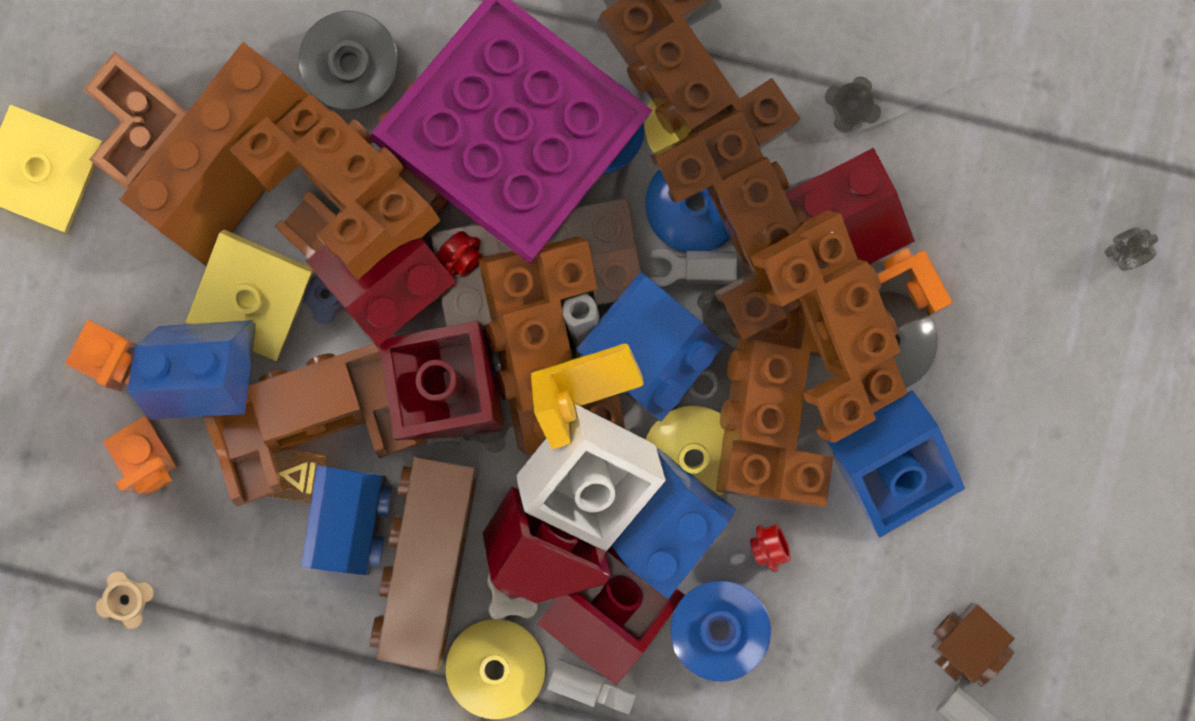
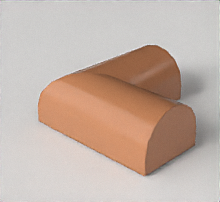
(144, 114)

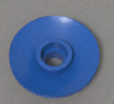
(679, 225)
(747, 635)

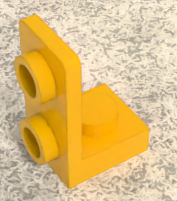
(580, 383)

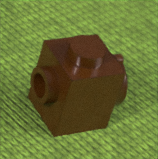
(972, 645)

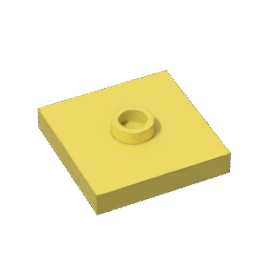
(43, 168)
(255, 285)

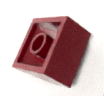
(866, 203)
(389, 291)
(441, 383)
(538, 558)
(611, 621)

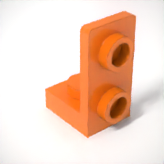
(924, 284)
(102, 356)
(141, 457)

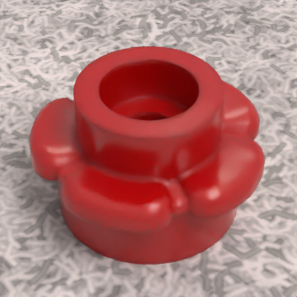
(460, 254)
(770, 547)

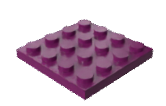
(511, 125)

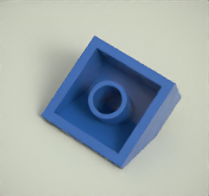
(664, 339)
(193, 370)
(897, 464)
(345, 521)
(673, 529)

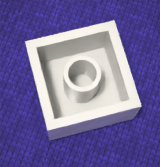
(593, 482)

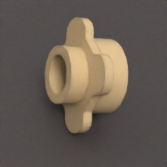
(111, 605)

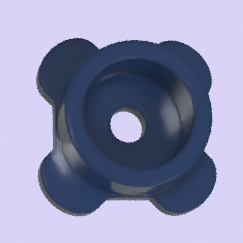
(323, 308)

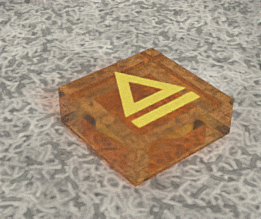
(298, 474)

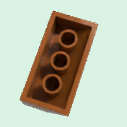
(193, 179)

